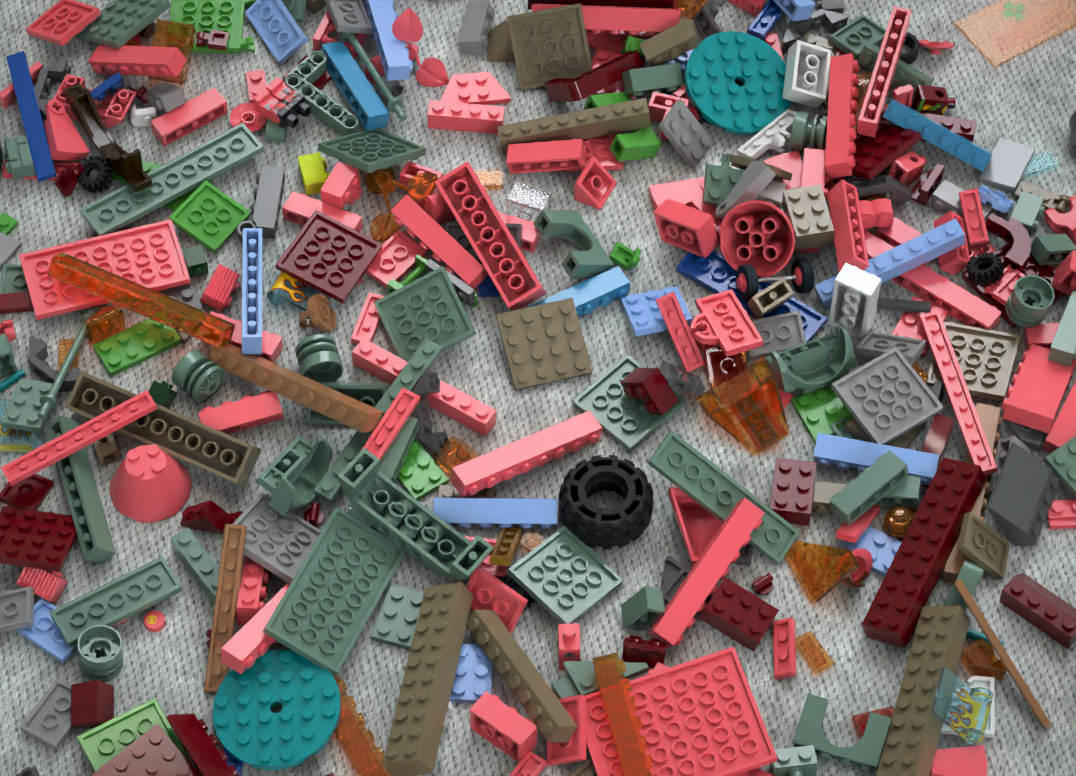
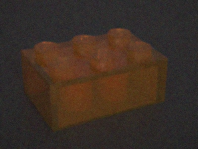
(175, 35)

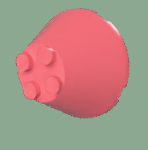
(757, 236)
(150, 485)

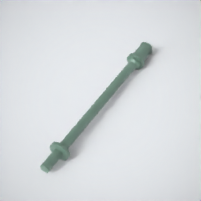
(394, 103)
(49, 401)

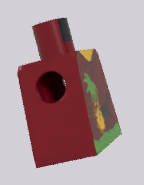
(931, 100)

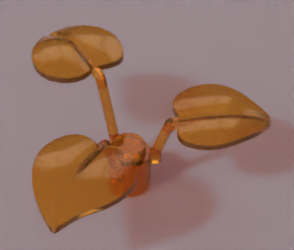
(384, 182)

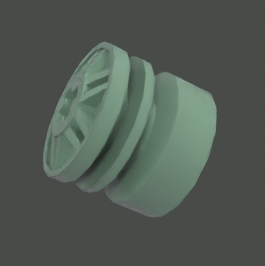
(808, 132)
(1029, 301)
(319, 358)
(198, 376)
(100, 652)

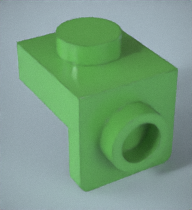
(624, 256)

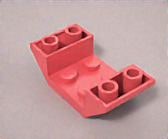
(111, 108)

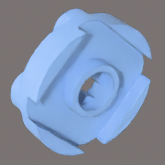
(996, 199)

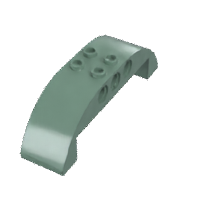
(410, 522)

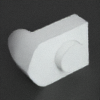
(143, 116)

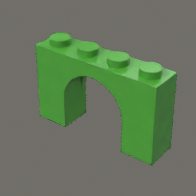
(636, 145)

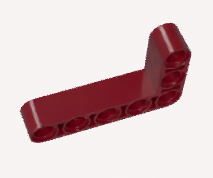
(592, 81)

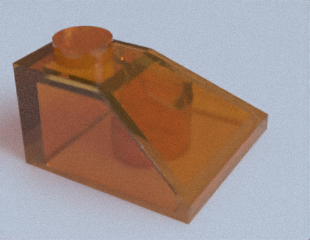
(104, 324)

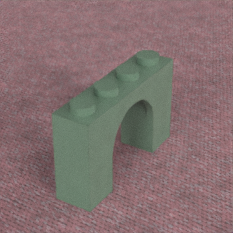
(569, 225)
(864, 753)

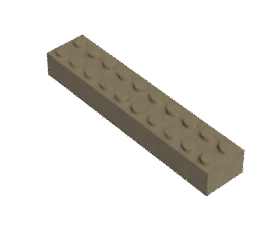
(169, 431)
(428, 680)
(913, 727)

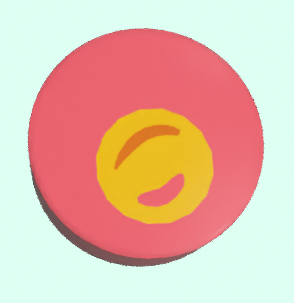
(154, 621)

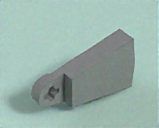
(747, 188)

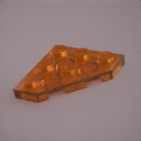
(820, 567)

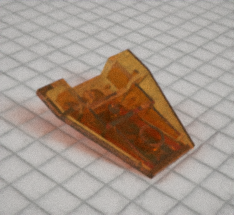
(749, 407)

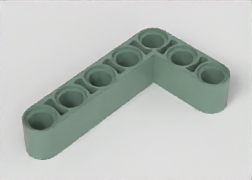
(321, 105)

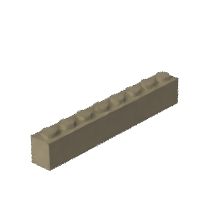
(578, 124)
(521, 676)

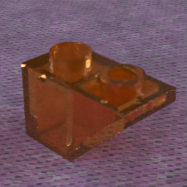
(982, 661)

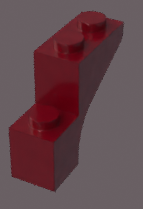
(208, 517)

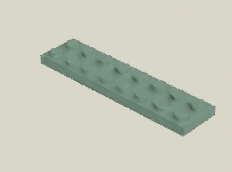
(720, 494)

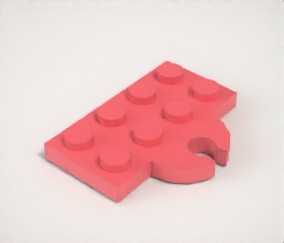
(725, 324)

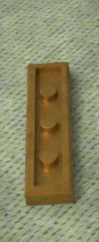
(506, 546)

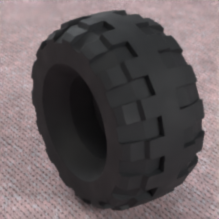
(606, 525)

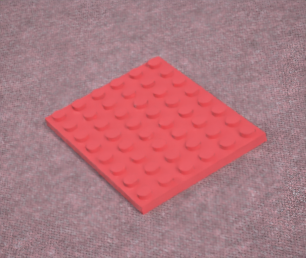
(694, 721)

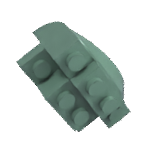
(809, 365)
(292, 483)

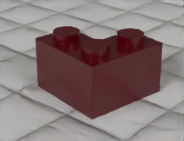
(651, 388)

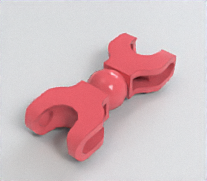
(1063, 223)

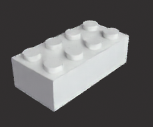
(854, 301)

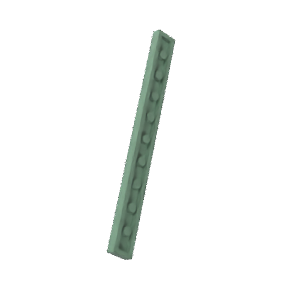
(408, 378)

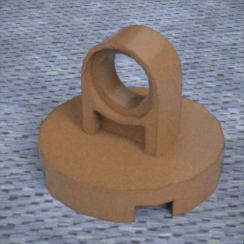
(319, 313)

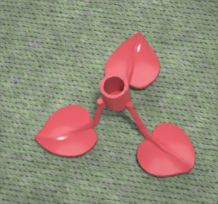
(409, 28)

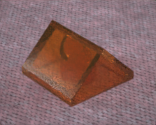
(455, 453)

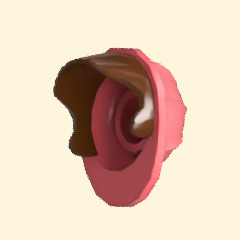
(865, 562)

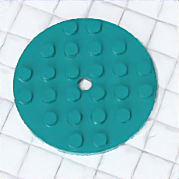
(712, 85)
(283, 738)

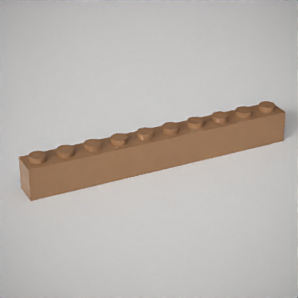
(296, 387)
(990, 420)

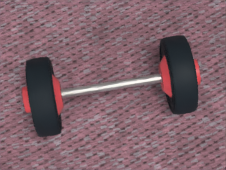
(801, 275)

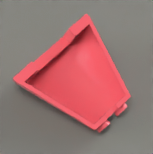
(694, 522)

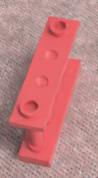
(322, 35)

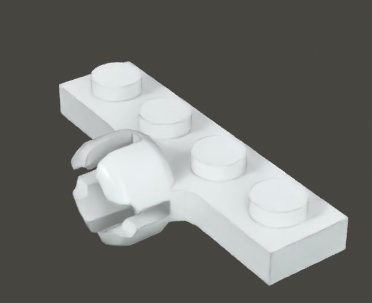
(773, 136)

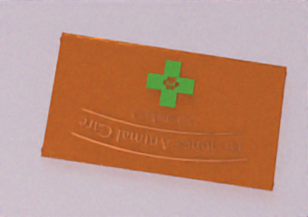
(1016, 26)

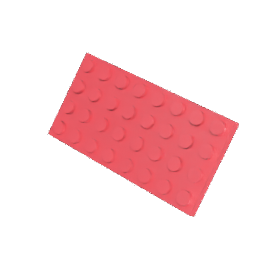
(140, 254)

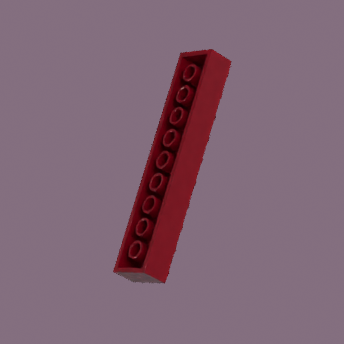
(923, 552)

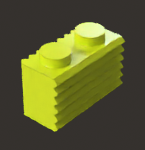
(313, 172)

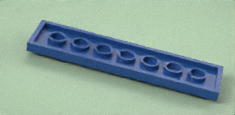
(719, 276)

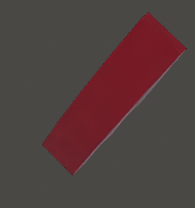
(937, 438)

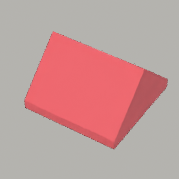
(594, 185)

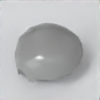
(395, 88)

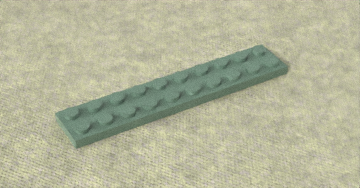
(173, 180)

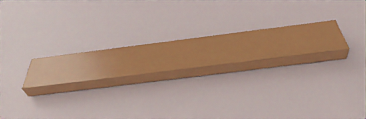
(225, 603)
(1002, 654)

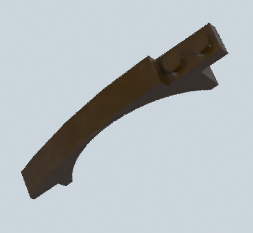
(122, 163)

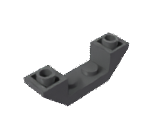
(705, 20)
(831, 20)
(52, 73)
(878, 185)
(41, 368)
(428, 384)

